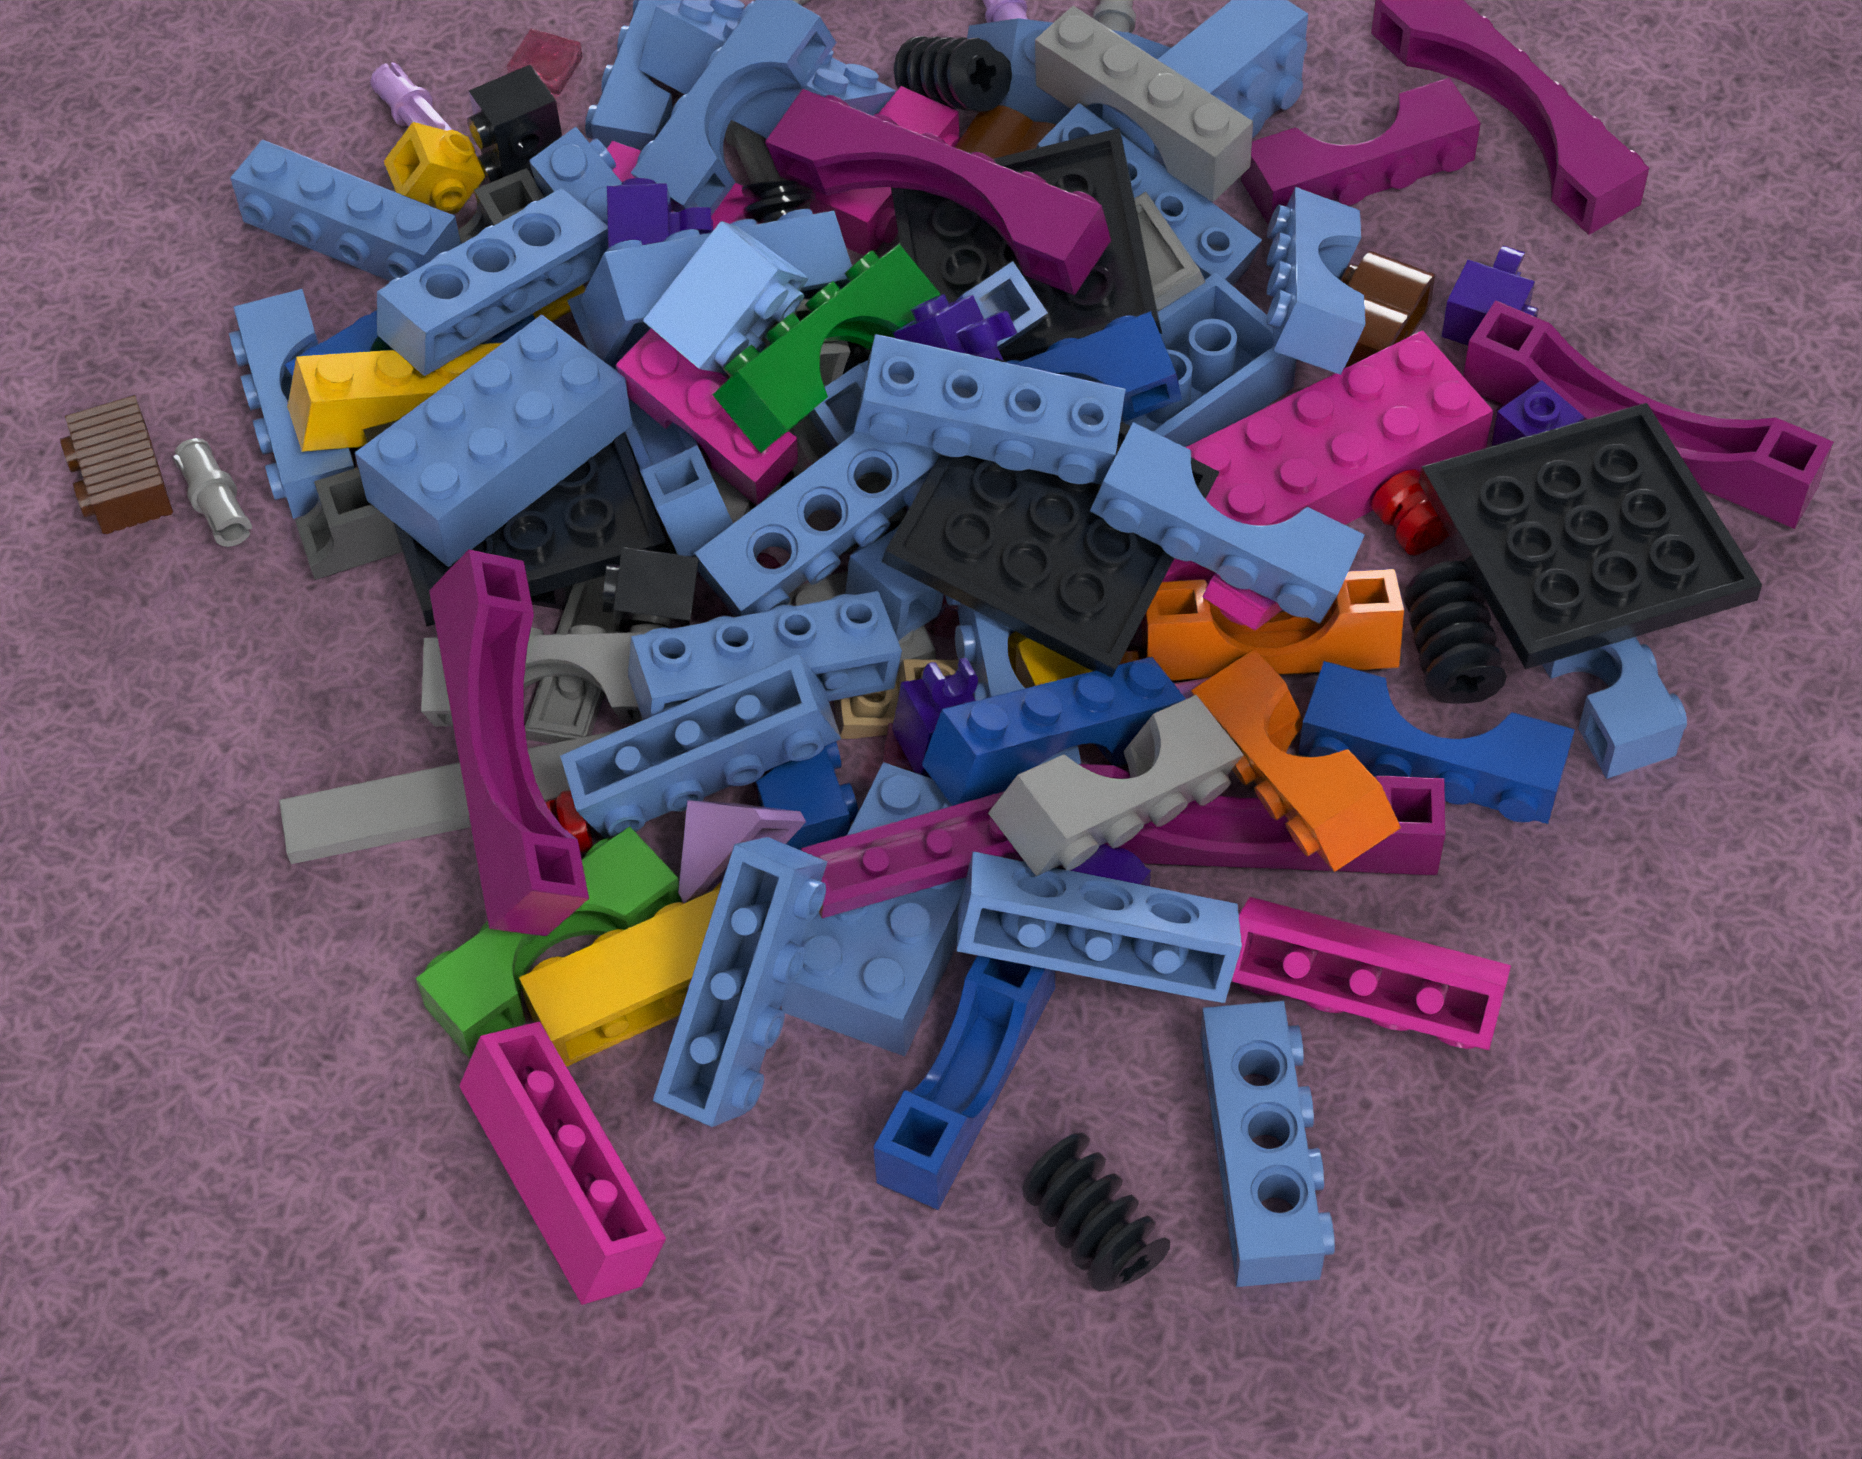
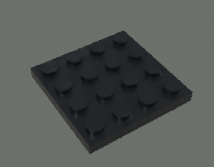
(962, 249)
(563, 533)
(1588, 535)
(1033, 555)

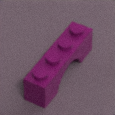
(1429, 135)

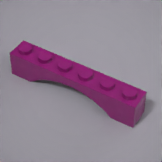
(844, 149)
(1588, 167)
(1748, 462)
(1246, 836)
(523, 854)

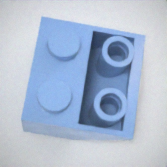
(726, 299)

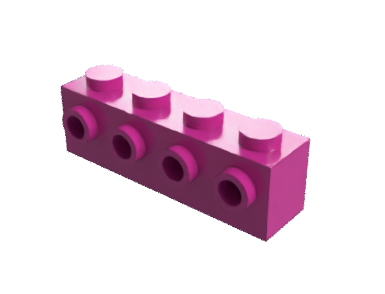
(1370, 974)
(561, 1162)

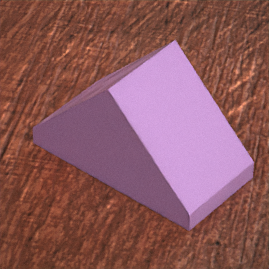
(714, 830)

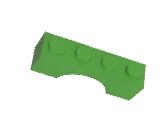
(479, 982)

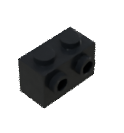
(512, 122)

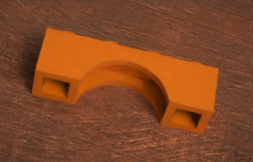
(1197, 641)
(1328, 799)

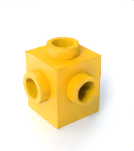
(435, 167)

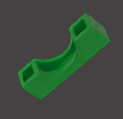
(784, 382)

